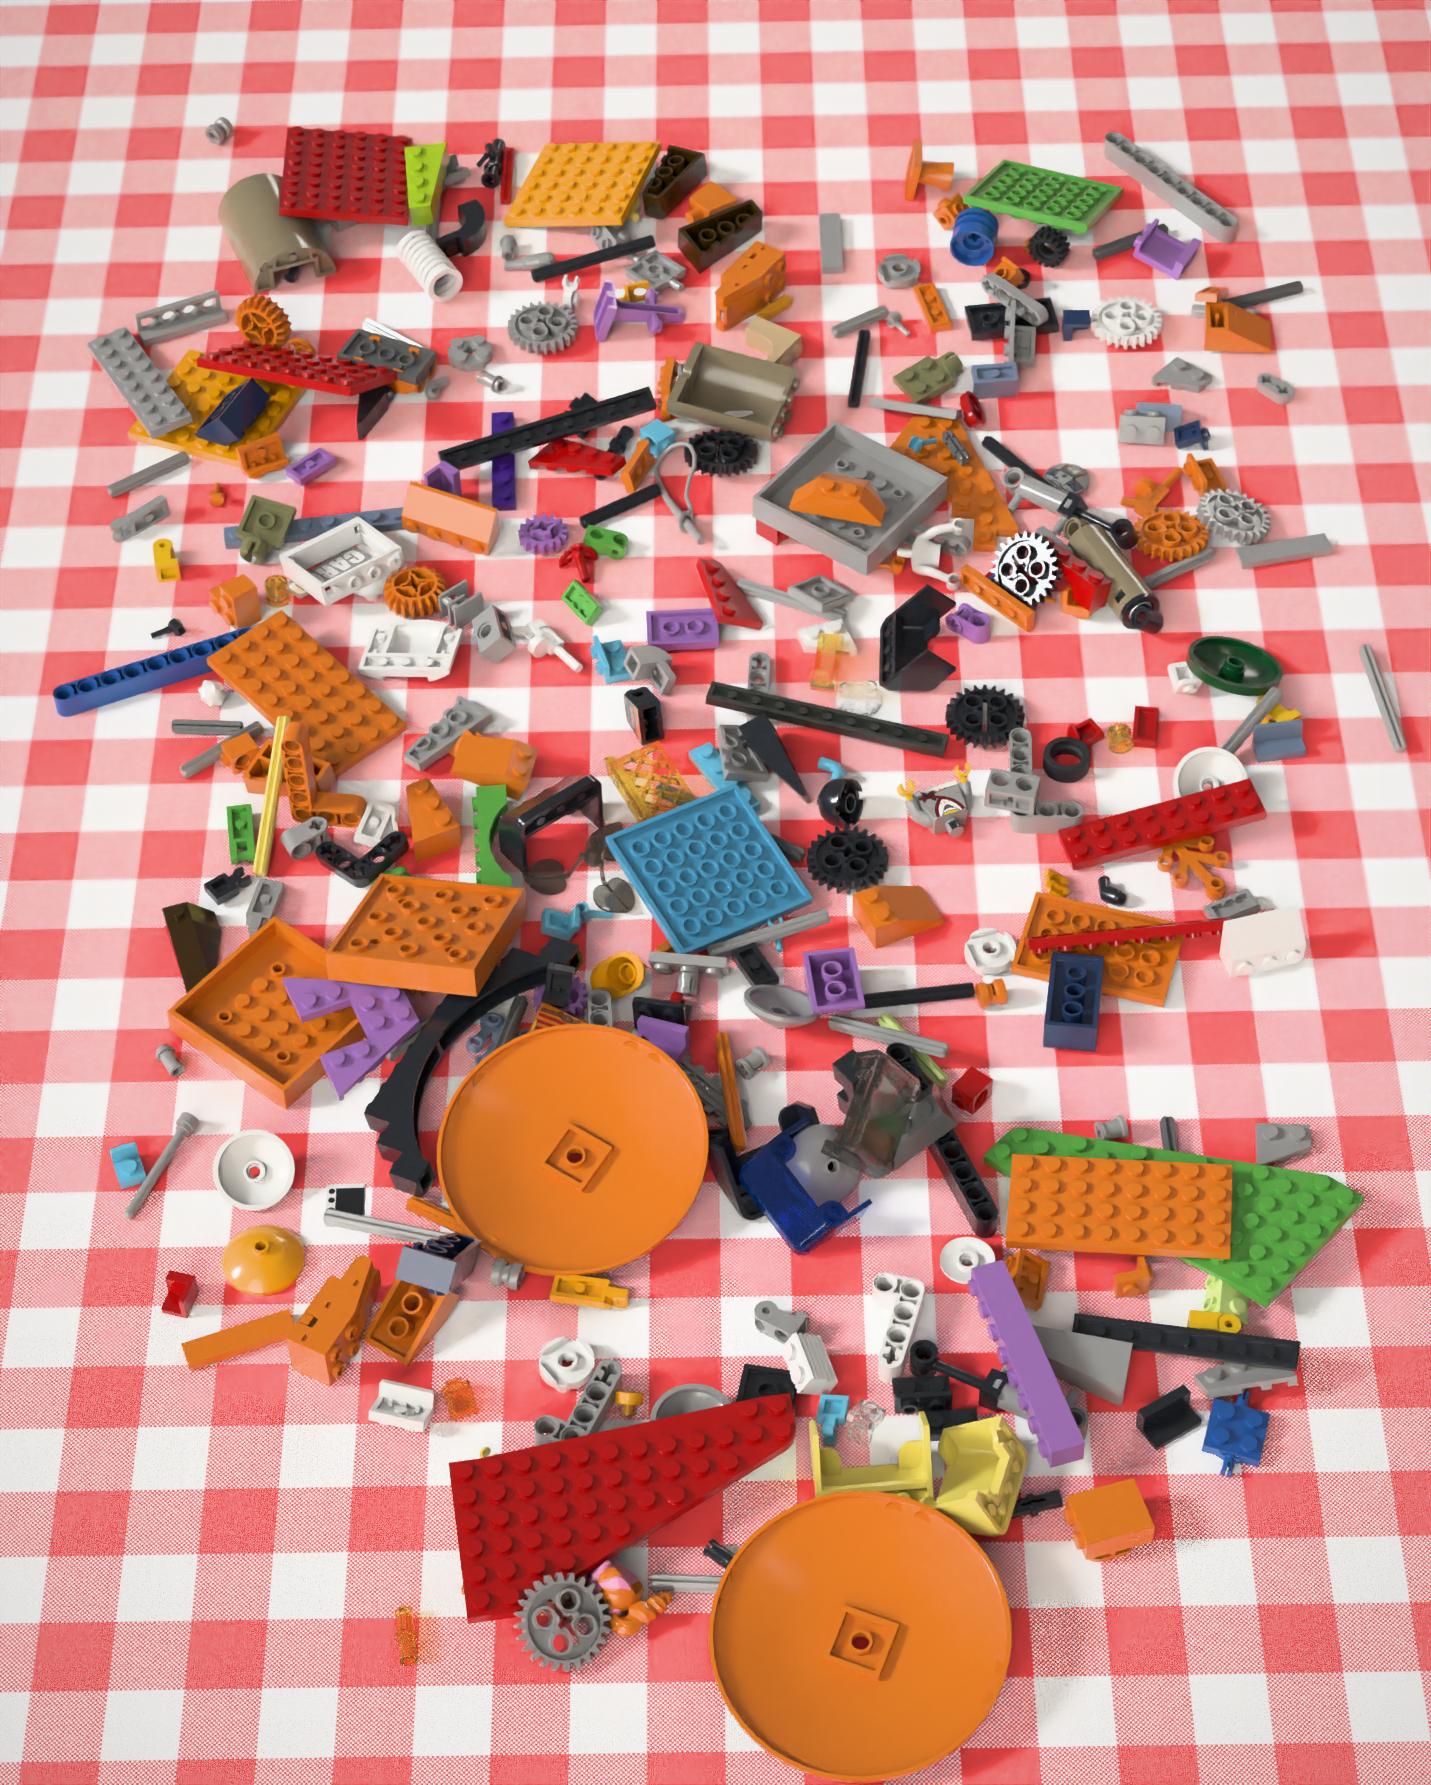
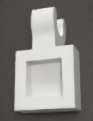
(570, 295)

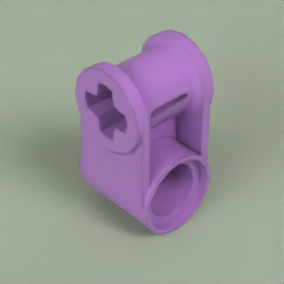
(972, 624)

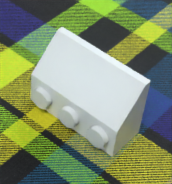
(1262, 941)

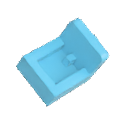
(561, 924)

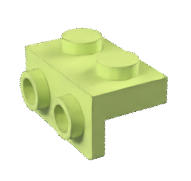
(1225, 1299)

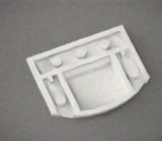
(411, 650)

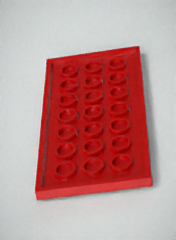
(297, 368)

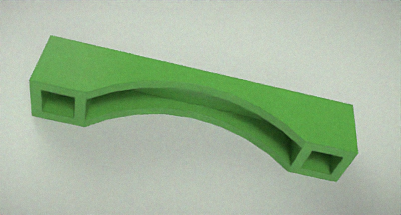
(490, 806)

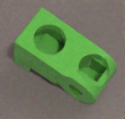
(606, 541)

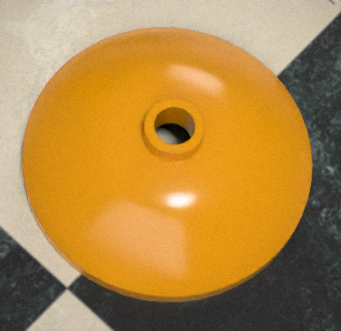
(264, 1270)

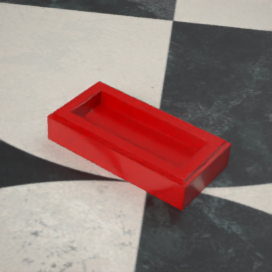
(1145, 727)

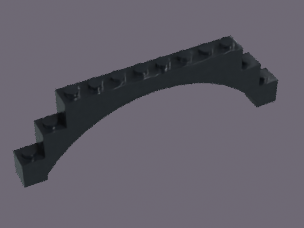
(398, 1103)

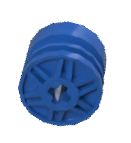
(974, 237)

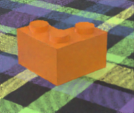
(236, 602)

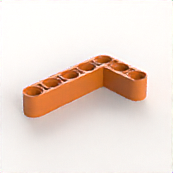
(304, 799)

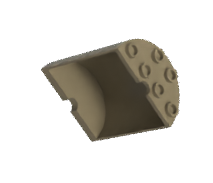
(731, 381)

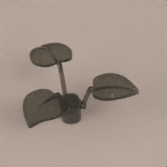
(613, 896)

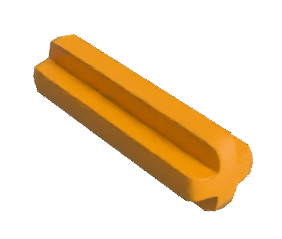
(775, 307)

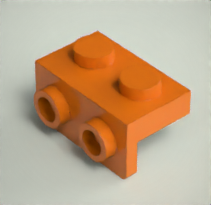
(262, 456)
(1203, 475)

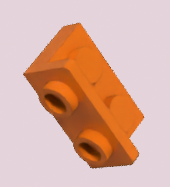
(1029, 1276)

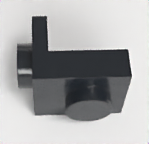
(558, 985)

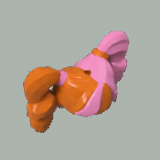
(622, 1593)

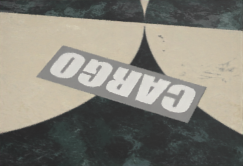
(331, 568)

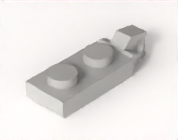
(263, 904)

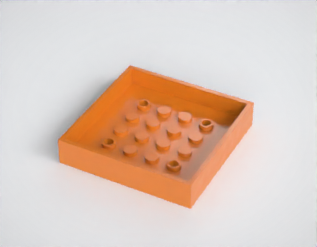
(427, 934)
(261, 1016)

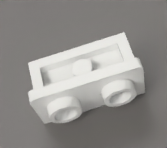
(403, 1406)

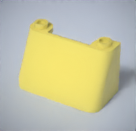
(981, 1475)

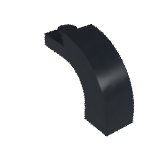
(470, 235)

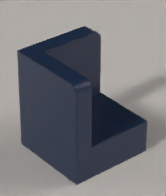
(1074, 320)

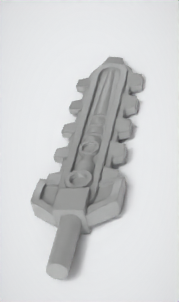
(709, 1091)

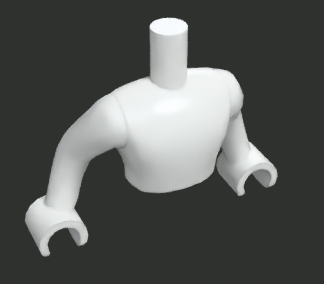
(926, 554)

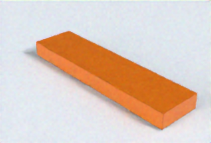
(997, 598)
(238, 1339)

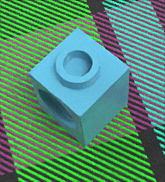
(659, 436)

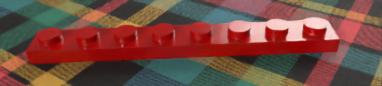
(1117, 936)

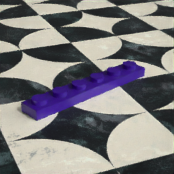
(503, 468)

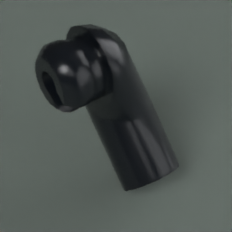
(1110, 894)

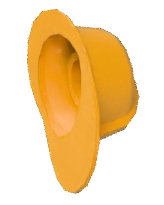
(618, 974)

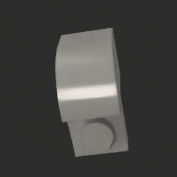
(653, 664)

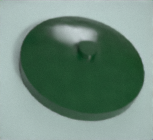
(1233, 665)

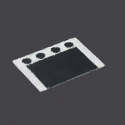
(346, 1198)

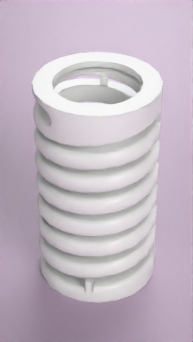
(429, 266)

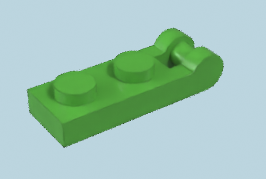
(241, 833)

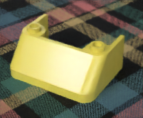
(907, 1479)

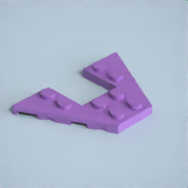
(381, 1010)

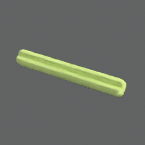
(925, 1063)

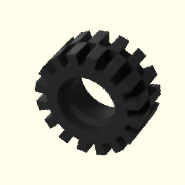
(1044, 254)

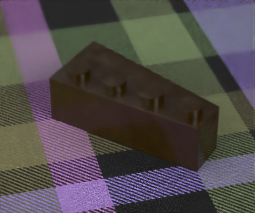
(674, 179)
(719, 234)

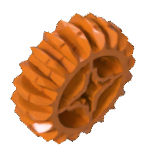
(263, 321)
(414, 591)

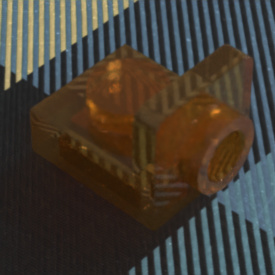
(459, 1399)

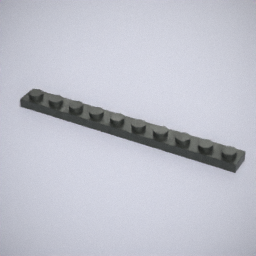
(827, 719)

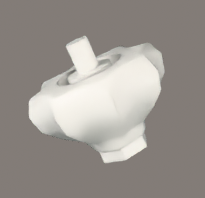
(212, 693)

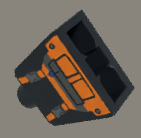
(640, 707)

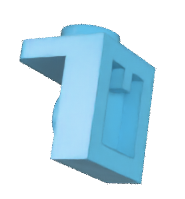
(127, 1165)

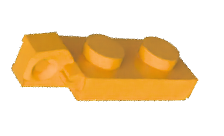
(588, 1292)

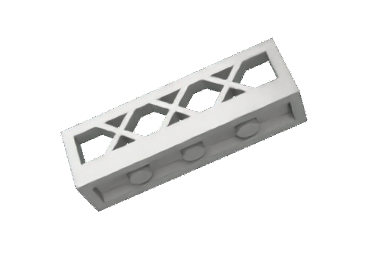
(180, 322)

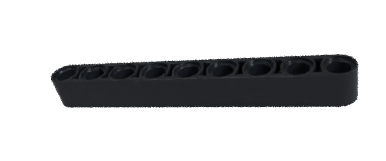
(955, 1163)

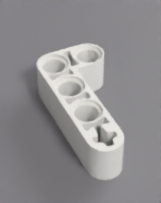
(903, 1306)

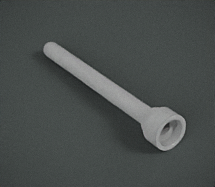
(185, 1126)

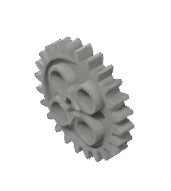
(542, 327)
(1233, 516)
(583, 1605)

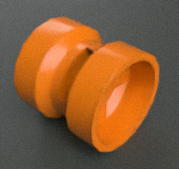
(991, 993)

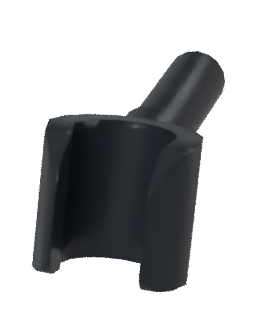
(492, 154)
(174, 626)

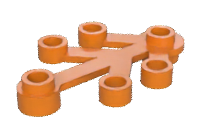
(1215, 886)

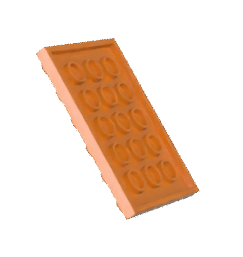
(1129, 971)

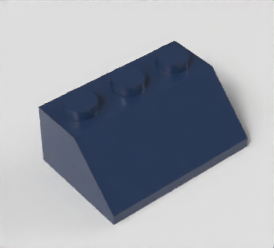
(234, 414)

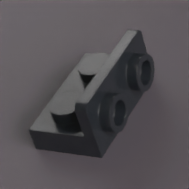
(921, 1394)

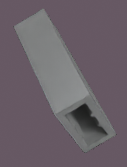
(1088, 1361)

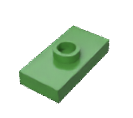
(582, 602)

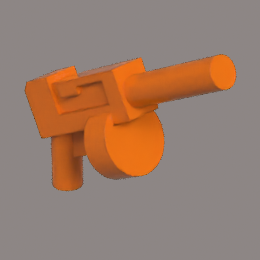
(1149, 494)

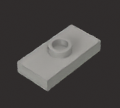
(1233, 906)

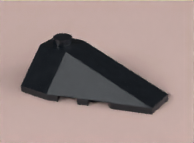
(767, 746)

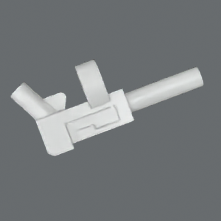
(545, 641)

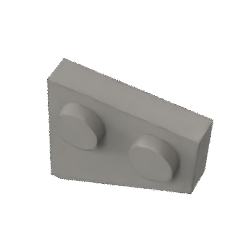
(1182, 376)
(1281, 1142)

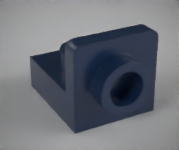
(1192, 434)

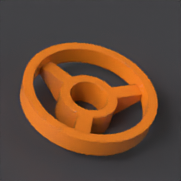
(300, 343)

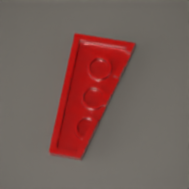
(577, 457)
(725, 597)

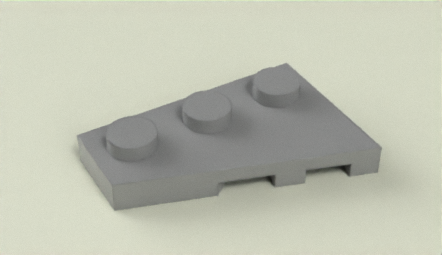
(1234, 1378)

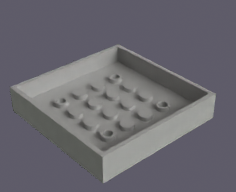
(903, 485)

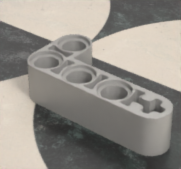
(586, 1408)

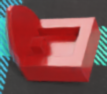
(1086, 731)

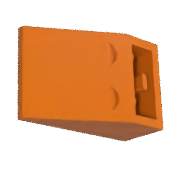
(1234, 329)

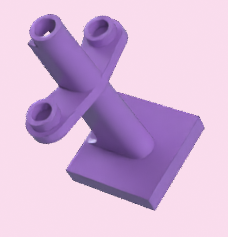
(610, 309)

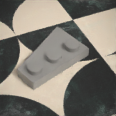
(736, 761)

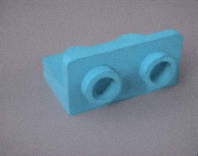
(609, 660)

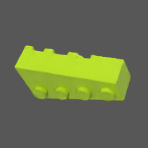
(425, 175)

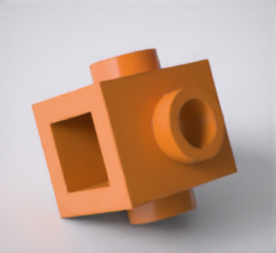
(948, 210)

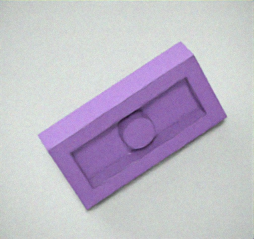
(310, 466)

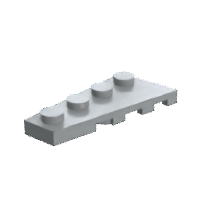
(446, 733)

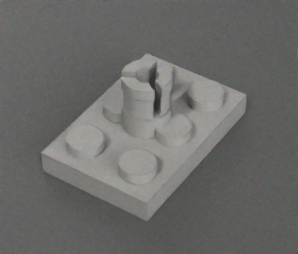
(689, 968)

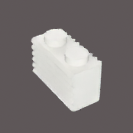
(809, 1364)

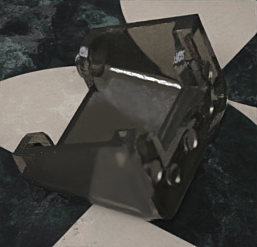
(875, 1115)

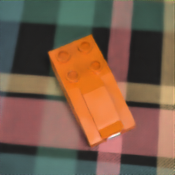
(750, 284)
(334, 1323)

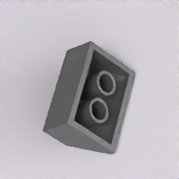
(926, 1124)

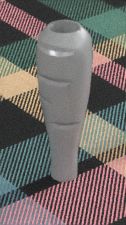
(530, 262)

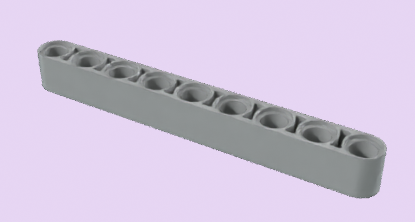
(1170, 187)

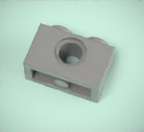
(493, 634)

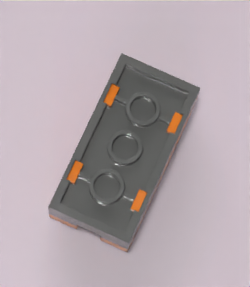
(410, 361)

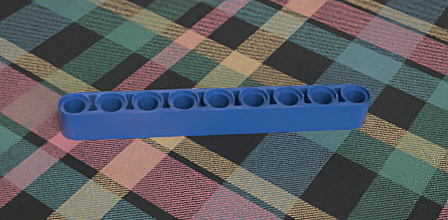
(139, 676)

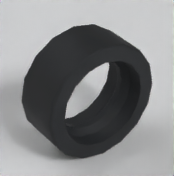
(1065, 773)

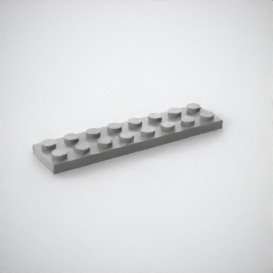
(139, 382)

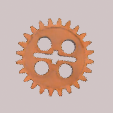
(1171, 534)

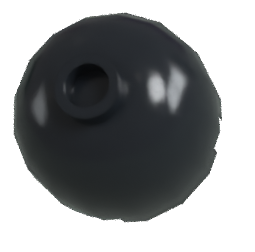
(840, 802)

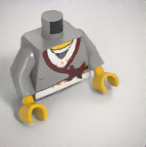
(941, 806)

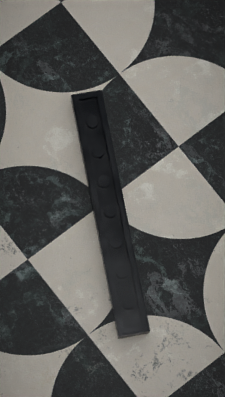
(1193, 1342)

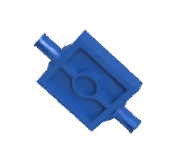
(1235, 1433)

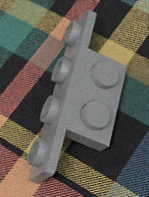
(1020, 341)

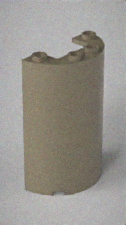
(265, 239)

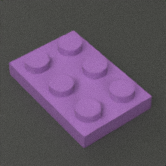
(682, 629)

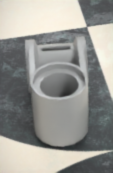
(304, 838)

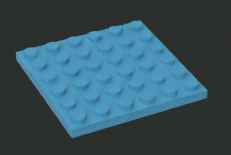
(708, 870)

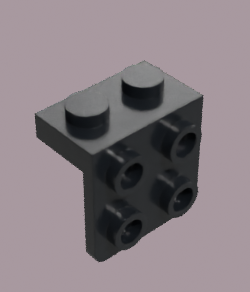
(661, 1009)

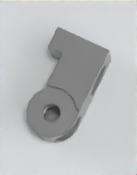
(778, 1323)

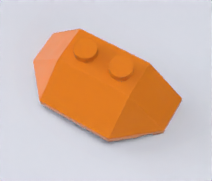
(840, 499)

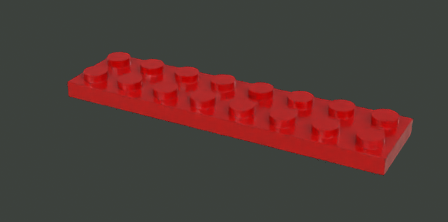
(1162, 824)

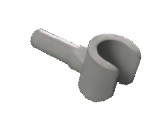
(894, 321)

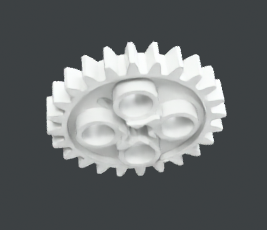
(1126, 322)

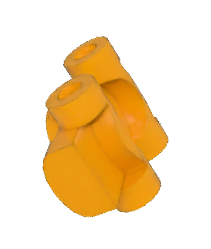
(1055, 883)

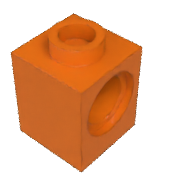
(238, 753)

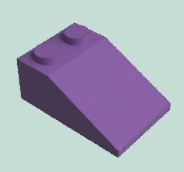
(832, 980)

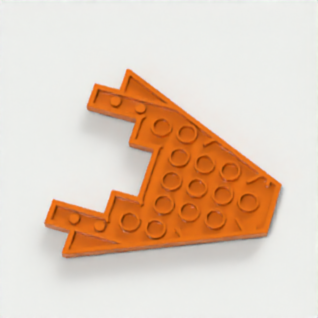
(968, 485)

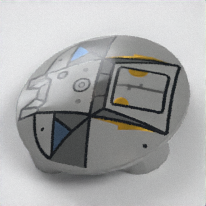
(1067, 477)

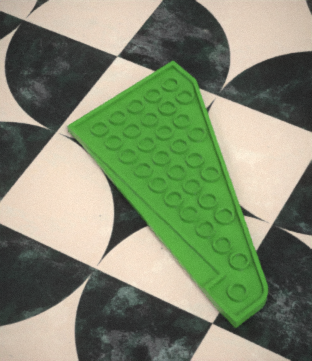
(1276, 1212)

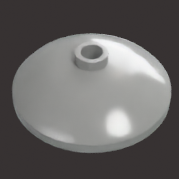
(779, 1006)
(812, 1170)
(687, 1399)

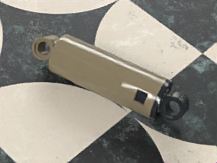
(1129, 594)

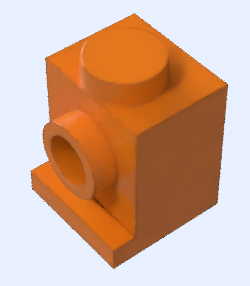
(1009, 272)

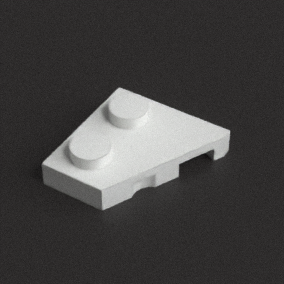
(809, 636)
(376, 824)

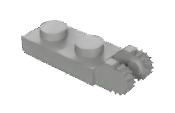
(140, 519)

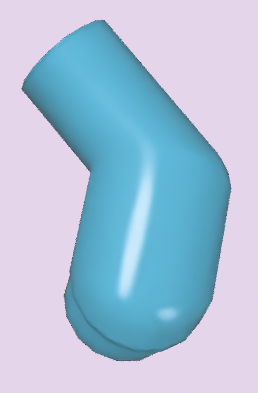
(832, 767)

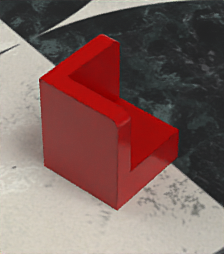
(181, 1294)

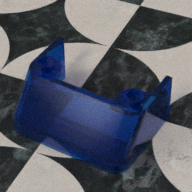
(786, 1201)

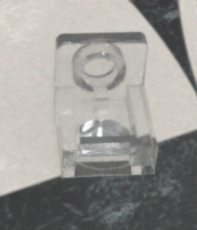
(862, 1421)

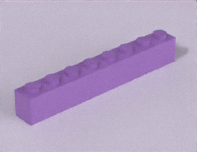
(1026, 1364)

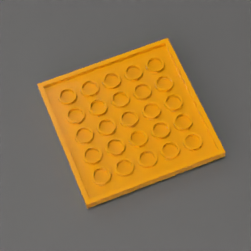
(583, 184)
(201, 393)

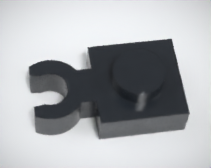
(226, 887)

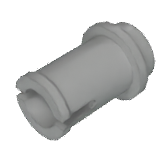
(508, 246)
(495, 383)
(166, 1055)

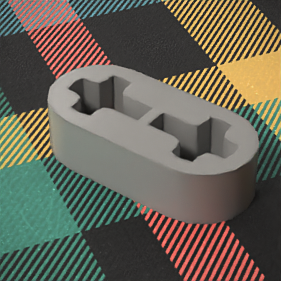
(1274, 388)

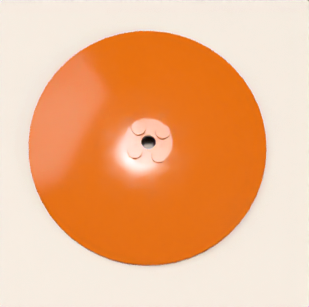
(561, 1095)
(848, 1572)

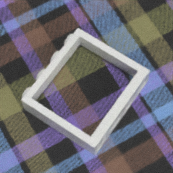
(333, 543)

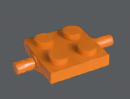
(668, 375)

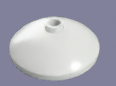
(1204, 767)
(248, 1151)

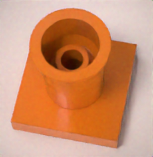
(926, 172)

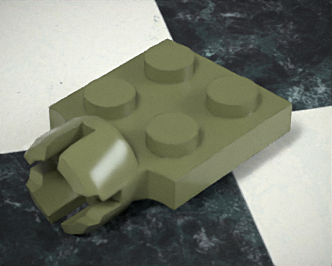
(929, 377)
(263, 528)

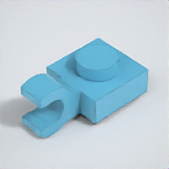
(830, 1413)

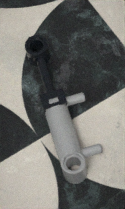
(1063, 505)
(993, 1391)

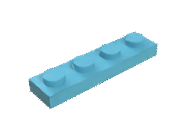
(709, 764)

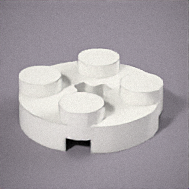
(989, 963)
(566, 1377)

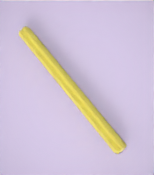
(271, 801)

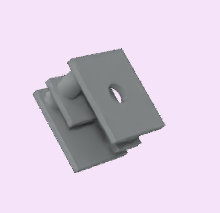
(462, 608)

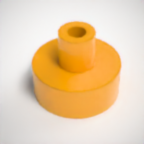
(628, 1400)

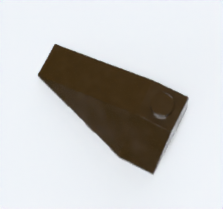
(194, 940)

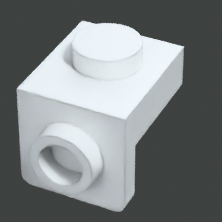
(1183, 679)

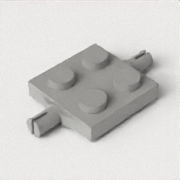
(657, 269)

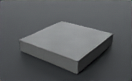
(820, 593)

